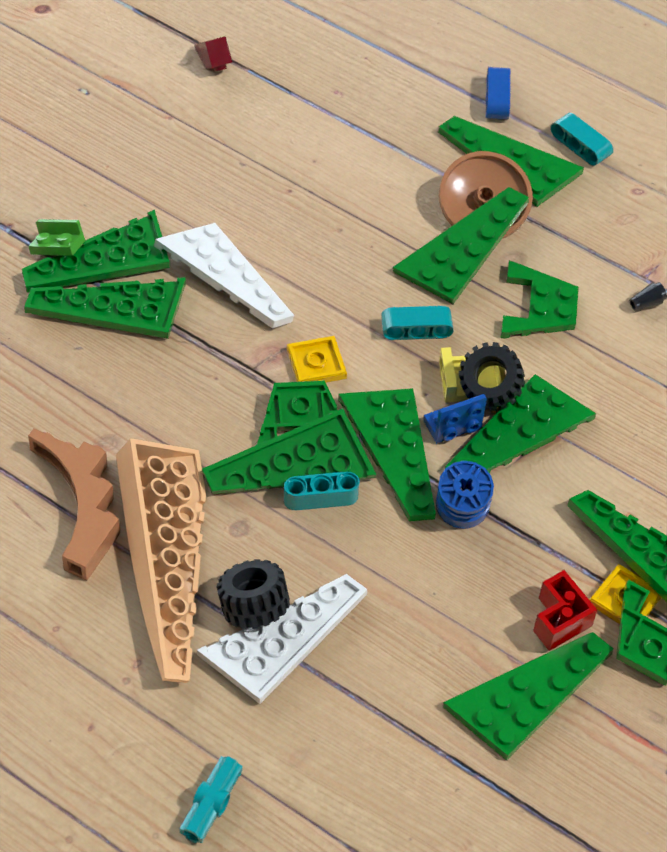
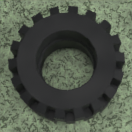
(487, 357)
(253, 594)

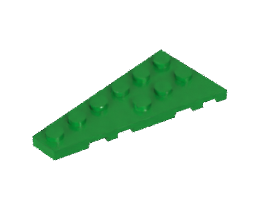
(458, 253)
(103, 257)
(114, 305)
(525, 426)
(639, 547)
(519, 701)

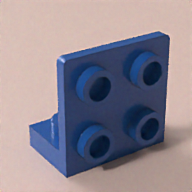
(456, 419)

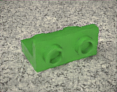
(57, 237)

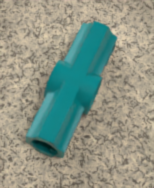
(211, 799)

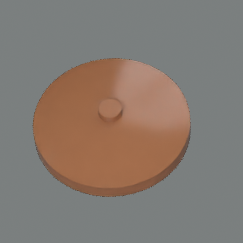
(476, 180)

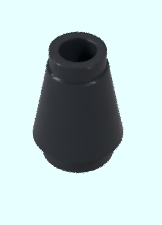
(650, 296)

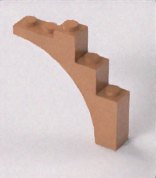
(95, 526)

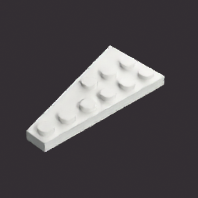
(225, 268)
(266, 655)

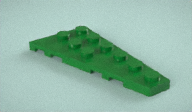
(545, 171)
(394, 439)
(311, 449)

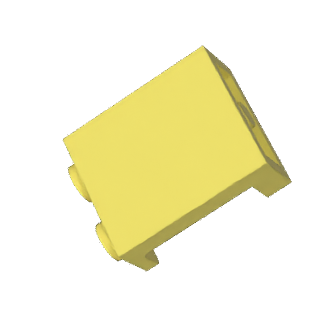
(449, 370)

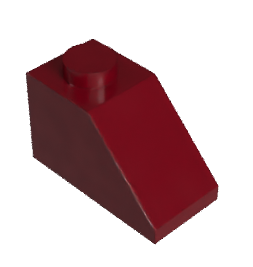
(214, 53)

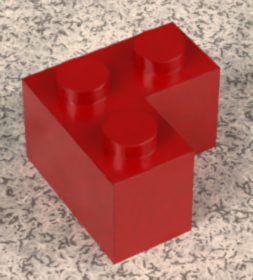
(566, 611)

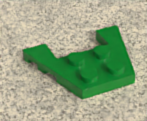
(550, 306)
(295, 405)
(640, 639)

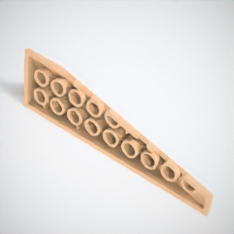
(163, 522)

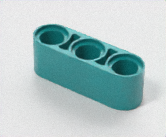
(581, 139)
(417, 322)
(309, 492)

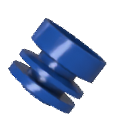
(466, 507)

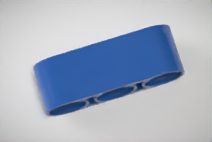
(498, 93)

